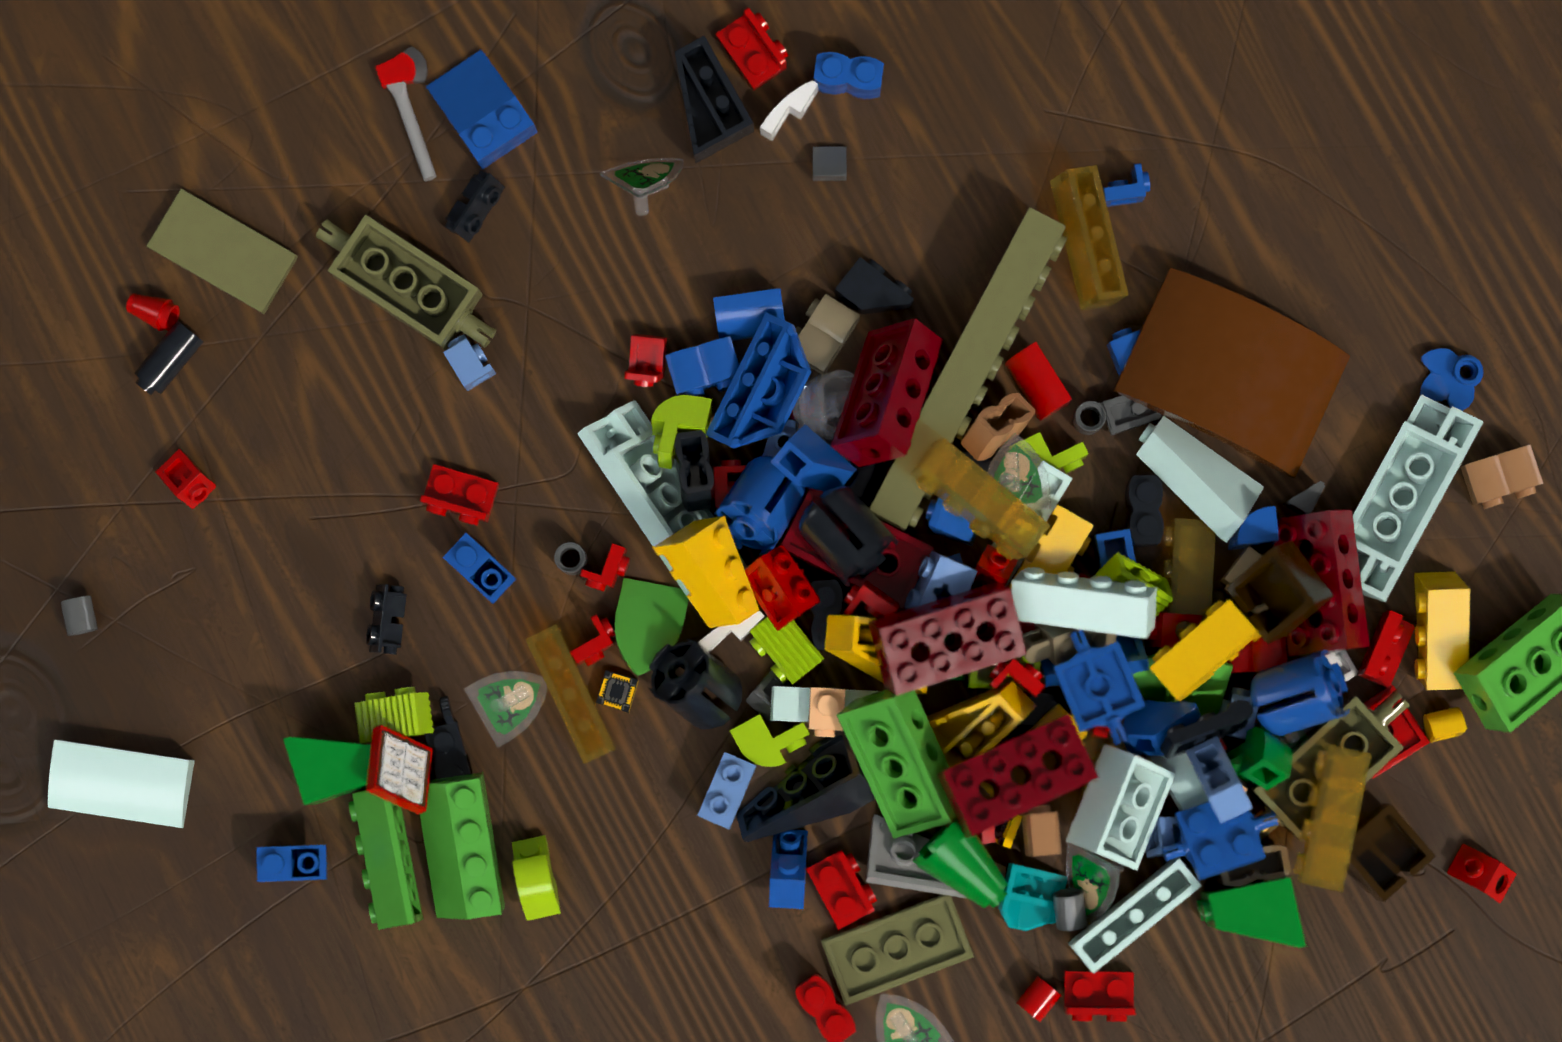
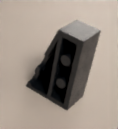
(710, 101)

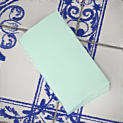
(119, 783)

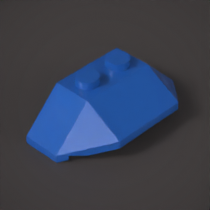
(763, 386)

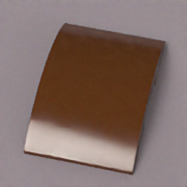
(1232, 370)

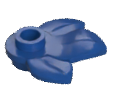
(1445, 377)

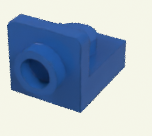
(1122, 193)

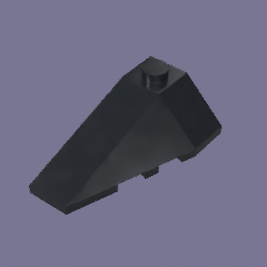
(815, 791)

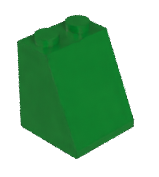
(327, 767)
(1255, 910)

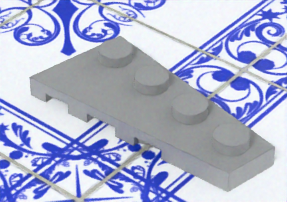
(892, 862)

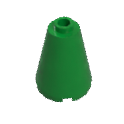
(963, 865)

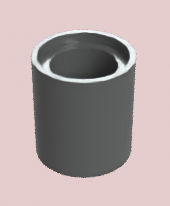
(1098, 409)
(570, 546)
(79, 615)
(1069, 909)

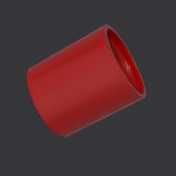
(1038, 999)

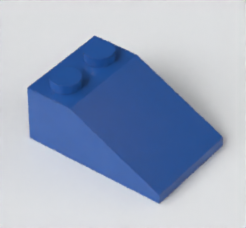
(482, 109)

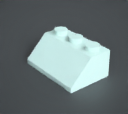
(1120, 807)

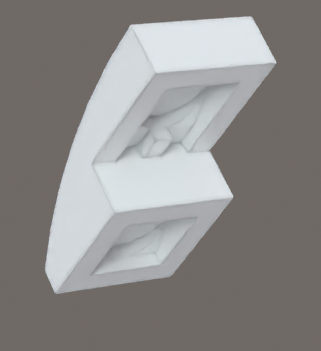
(795, 104)
(741, 630)

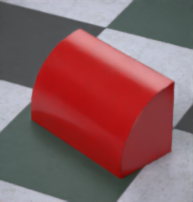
(1038, 381)

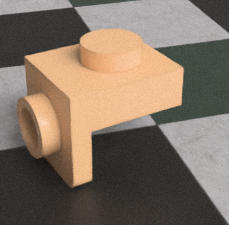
(823, 711)

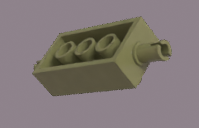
(405, 282)
(1359, 731)

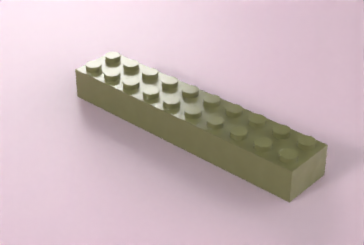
(973, 361)

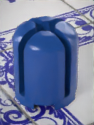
(760, 505)
(1305, 709)

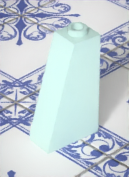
(1199, 477)

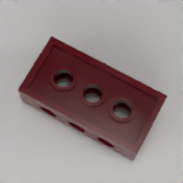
(887, 393)
(1331, 549)
(907, 554)
(965, 650)
(1040, 784)

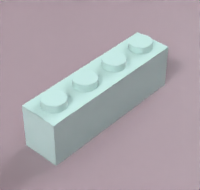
(1084, 602)
(1134, 914)

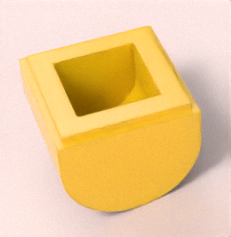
(1444, 724)

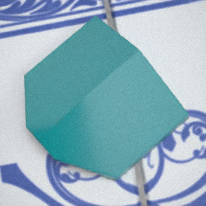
(1030, 897)

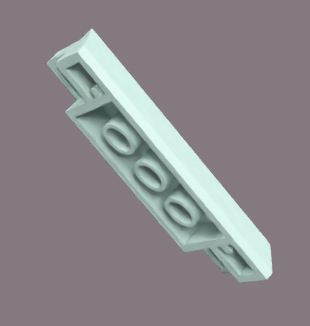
(1409, 491)
(652, 494)

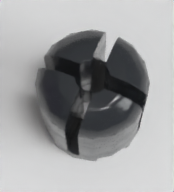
(858, 522)
(700, 671)

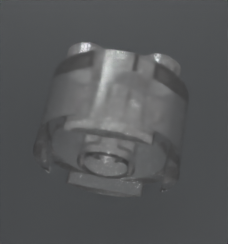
(823, 403)

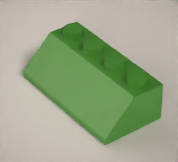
(461, 849)
(387, 861)

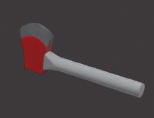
(394, 74)

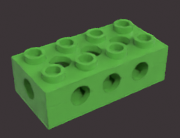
(1517, 668)
(899, 760)

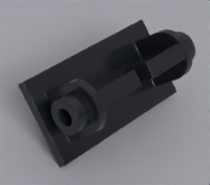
(483, 194)
(385, 606)

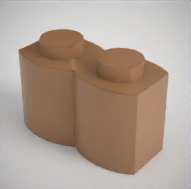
(997, 425)
(1501, 476)
(1041, 832)

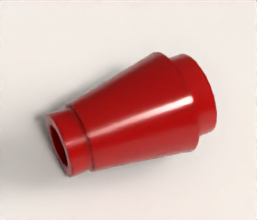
(155, 311)

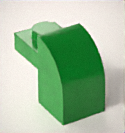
(1261, 759)

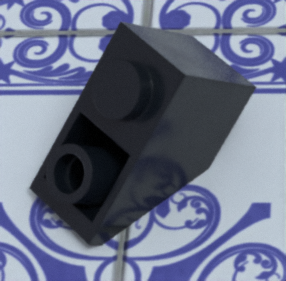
(871, 291)

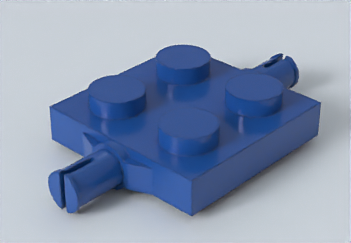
(1098, 687)
(1216, 845)

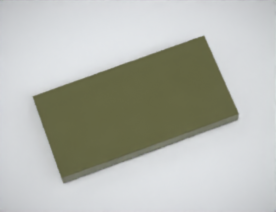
(222, 251)
(897, 948)

